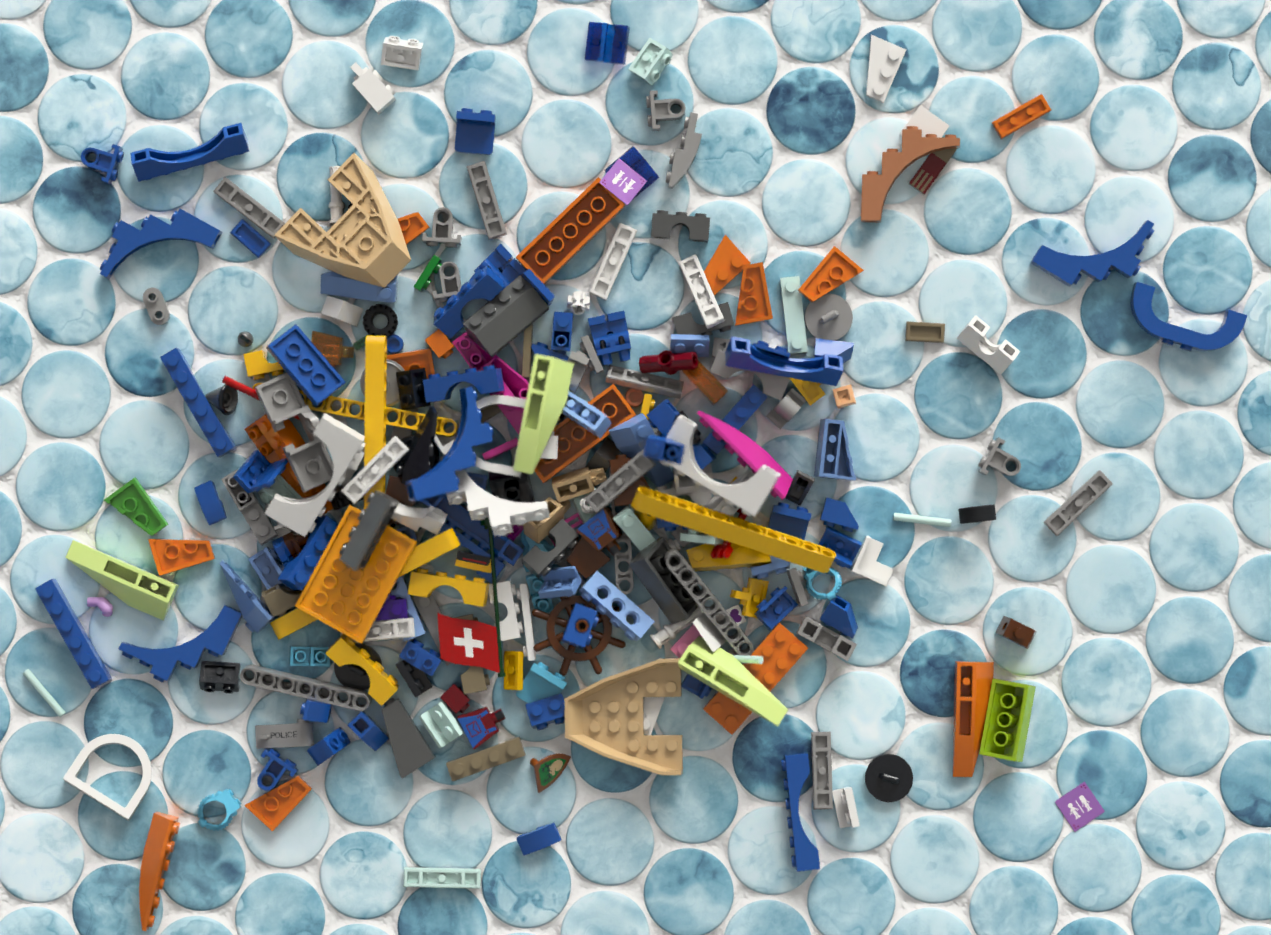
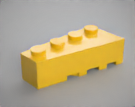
(741, 557)

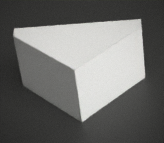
(342, 310)

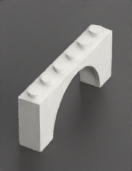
(746, 495)
(301, 512)

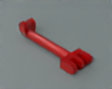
(725, 549)

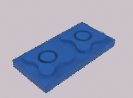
(305, 365)

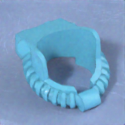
(811, 574)
(231, 805)

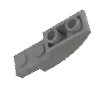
(682, 159)
(251, 510)

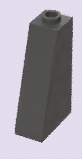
(406, 740)

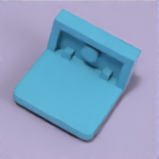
(541, 684)

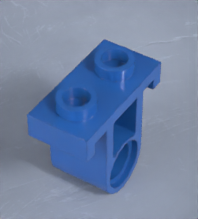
(104, 162)
(329, 746)
(275, 768)

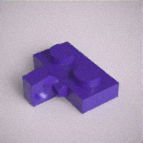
(393, 609)

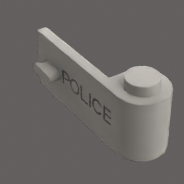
(285, 735)

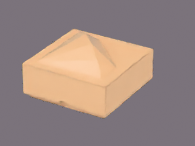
(844, 396)

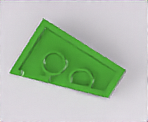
(137, 505)

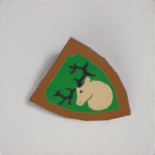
(549, 769)

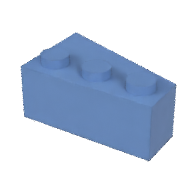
(833, 453)

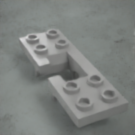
(283, 401)

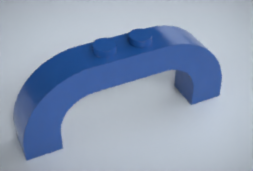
(1143, 314)

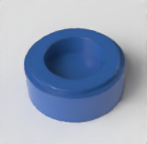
(394, 344)

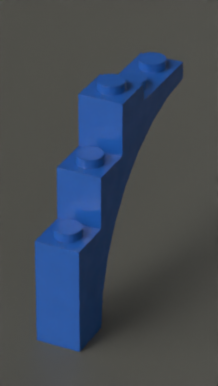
(130, 239)
(1067, 267)
(460, 456)
(164, 661)

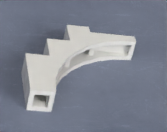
(501, 512)

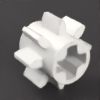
(578, 302)

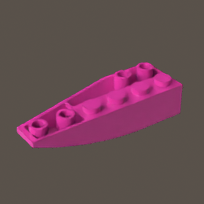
(513, 382)
(747, 450)

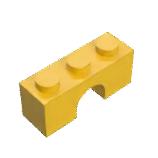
(258, 366)

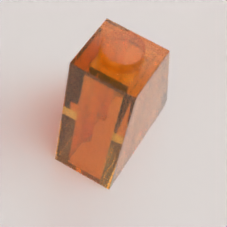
(706, 383)

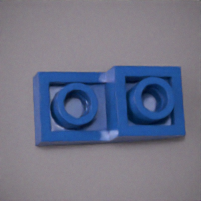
(210, 502)
(538, 839)

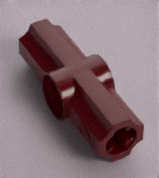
(668, 362)

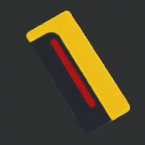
(473, 562)

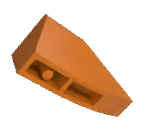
(271, 447)
(971, 701)
(154, 863)

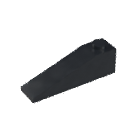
(416, 459)

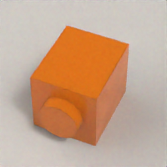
(440, 344)

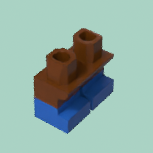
(289, 546)

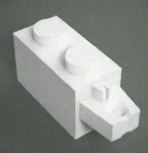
(372, 89)

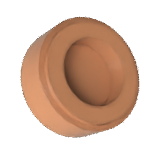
(634, 397)

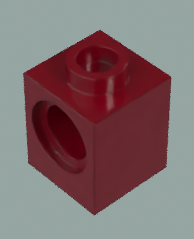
(456, 699)

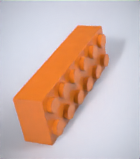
(570, 231)
(576, 440)
(779, 653)

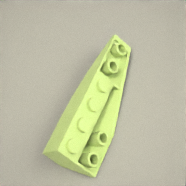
(543, 407)
(127, 582)
(732, 679)

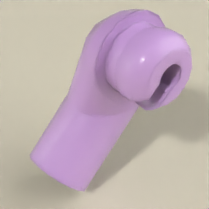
(102, 603)

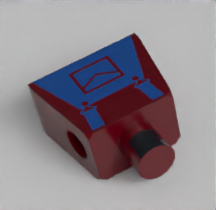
(480, 725)

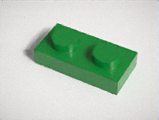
(432, 267)

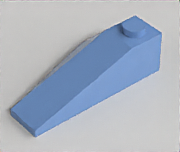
(346, 287)
(631, 439)
(251, 607)

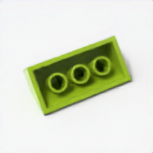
(1007, 720)

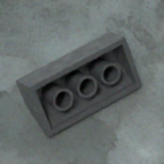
(505, 316)
(368, 531)
(662, 583)

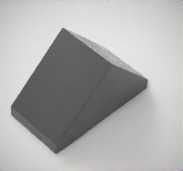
(603, 455)
(799, 487)

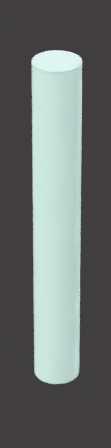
(922, 519)
(749, 659)
(44, 693)

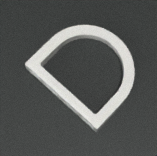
(499, 400)
(125, 812)

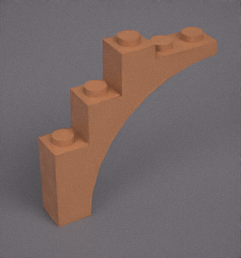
(914, 147)

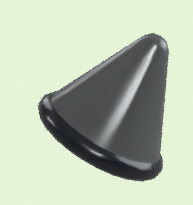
(224, 399)

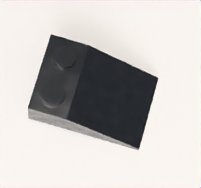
(512, 487)

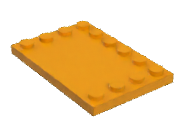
(353, 598)

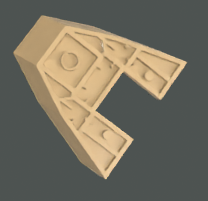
(363, 242)
(611, 717)

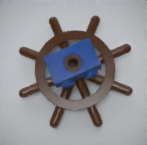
(577, 632)

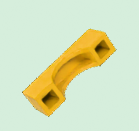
(472, 591)
(345, 652)

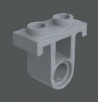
(661, 110)
(442, 231)
(450, 285)
(580, 363)
(786, 408)
(997, 459)

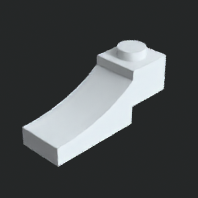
(413, 518)

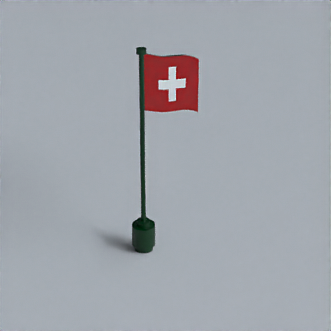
(470, 640)

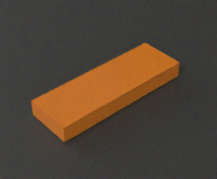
(1021, 116)

